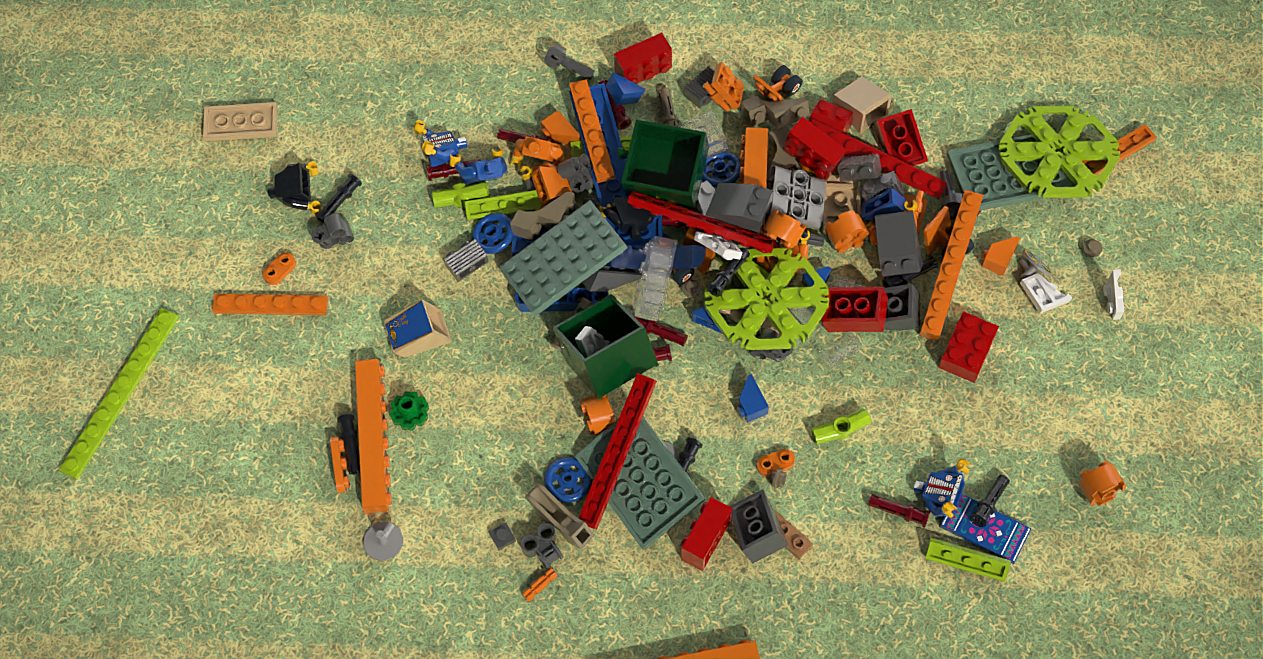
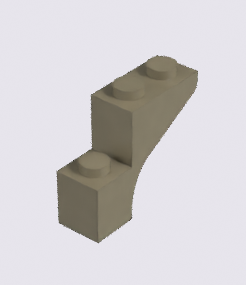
(777, 112)
(777, 139)
(529, 223)
(553, 512)

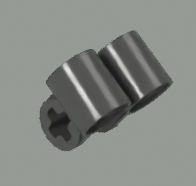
(577, 172)
(333, 232)
(773, 354)
(544, 547)

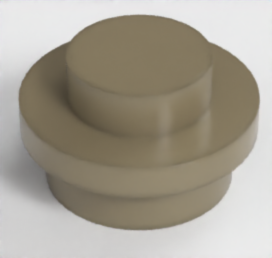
(1092, 248)
(691, 288)
(778, 478)

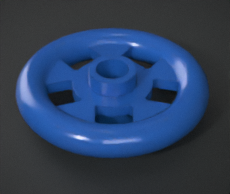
(721, 169)
(487, 221)
(559, 493)

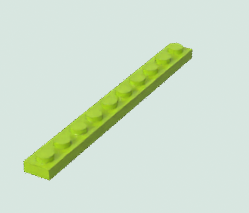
(118, 394)

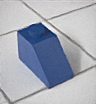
(884, 203)
(752, 402)

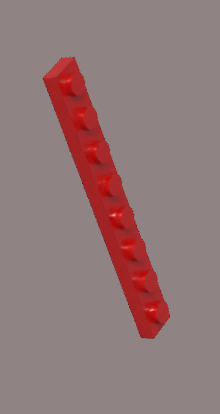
(905, 172)
(701, 221)
(617, 450)

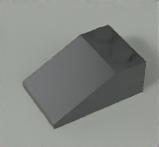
(741, 205)
(898, 243)
(610, 278)
(902, 308)
(757, 527)

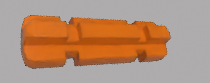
(539, 584)

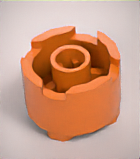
(783, 227)
(847, 231)
(599, 412)
(1101, 483)

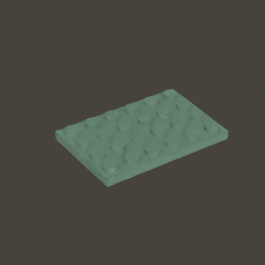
(980, 171)
(563, 258)
(651, 487)

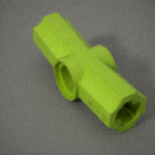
(460, 193)
(830, 432)

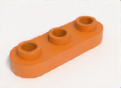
(339, 464)

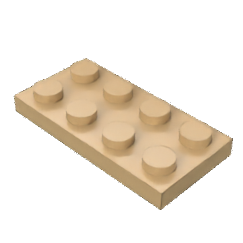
(240, 121)

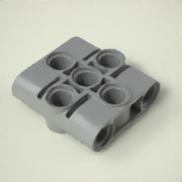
(804, 188)

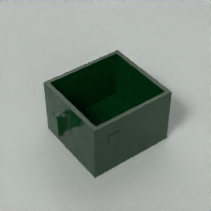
(665, 163)
(616, 363)

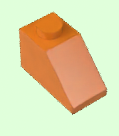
(559, 129)
(999, 255)

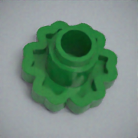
(409, 410)

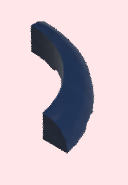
(685, 257)

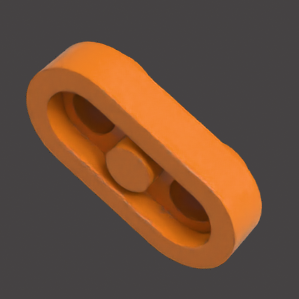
(280, 268)
(775, 461)

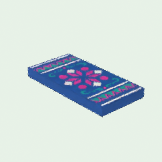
(1000, 536)

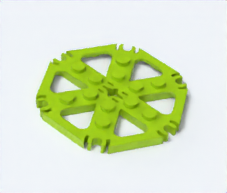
(1051, 161)
(776, 309)

